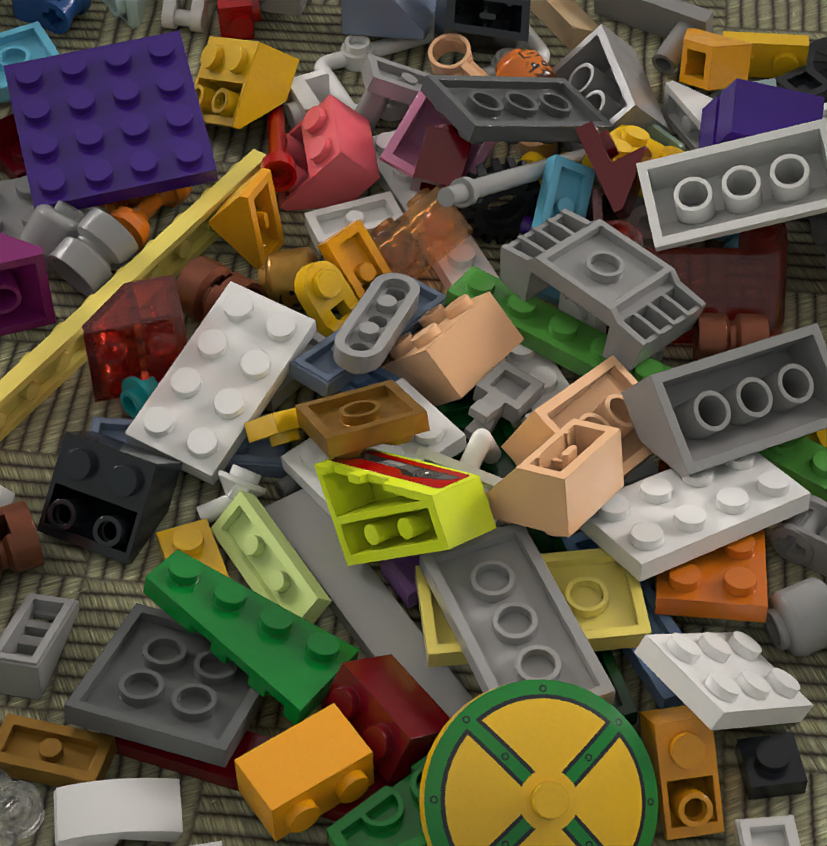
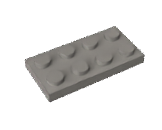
(511, 613)

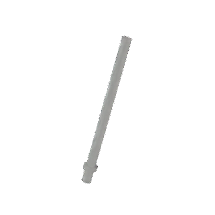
(466, 191)

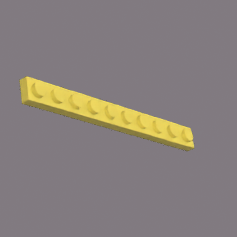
(64, 349)

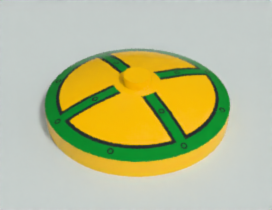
(538, 770)

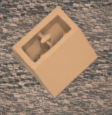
(454, 348)
(562, 480)

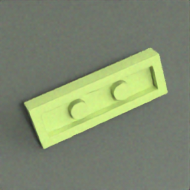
(268, 558)

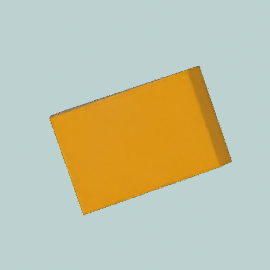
(251, 219)

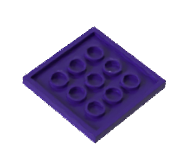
(110, 123)

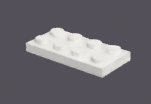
(221, 381)
(680, 518)

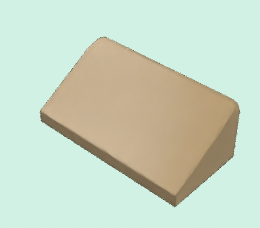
(565, 20)

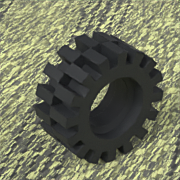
(503, 219)

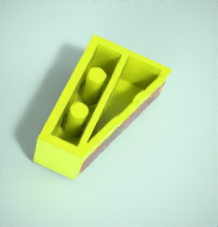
(401, 506)

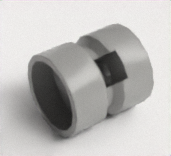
(98, 247)

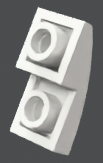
(118, 809)

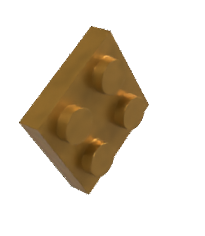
(362, 419)

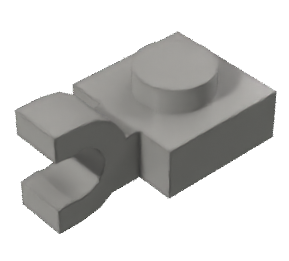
(505, 394)

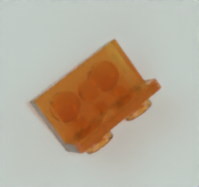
(420, 234)

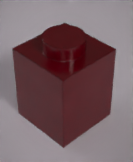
(440, 158)

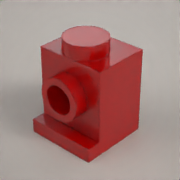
(237, 18)

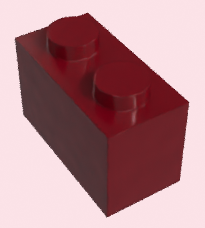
(387, 712)

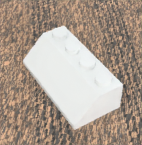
(736, 185)

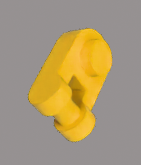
(320, 289)

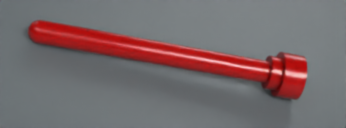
(277, 160)

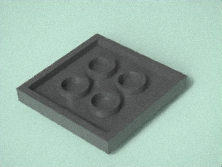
(165, 691)

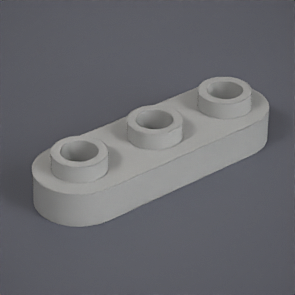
(376, 323)

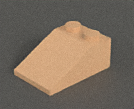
(590, 398)

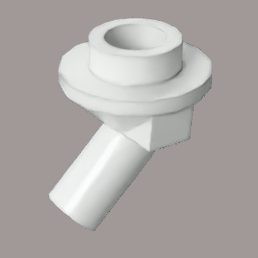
(233, 482)

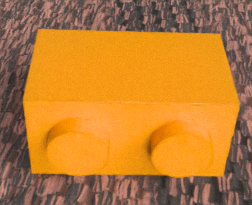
(305, 772)

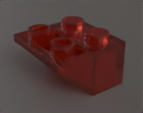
(134, 335)

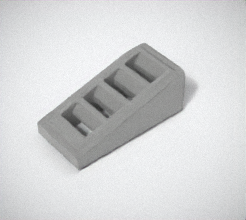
(33, 647)

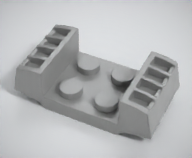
(608, 278)

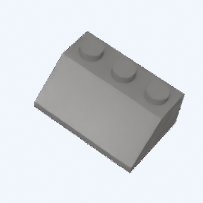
(612, 80)

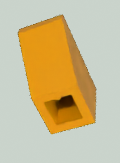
(713, 60)
(684, 772)

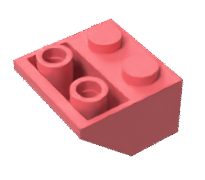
(331, 157)

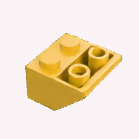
(242, 81)

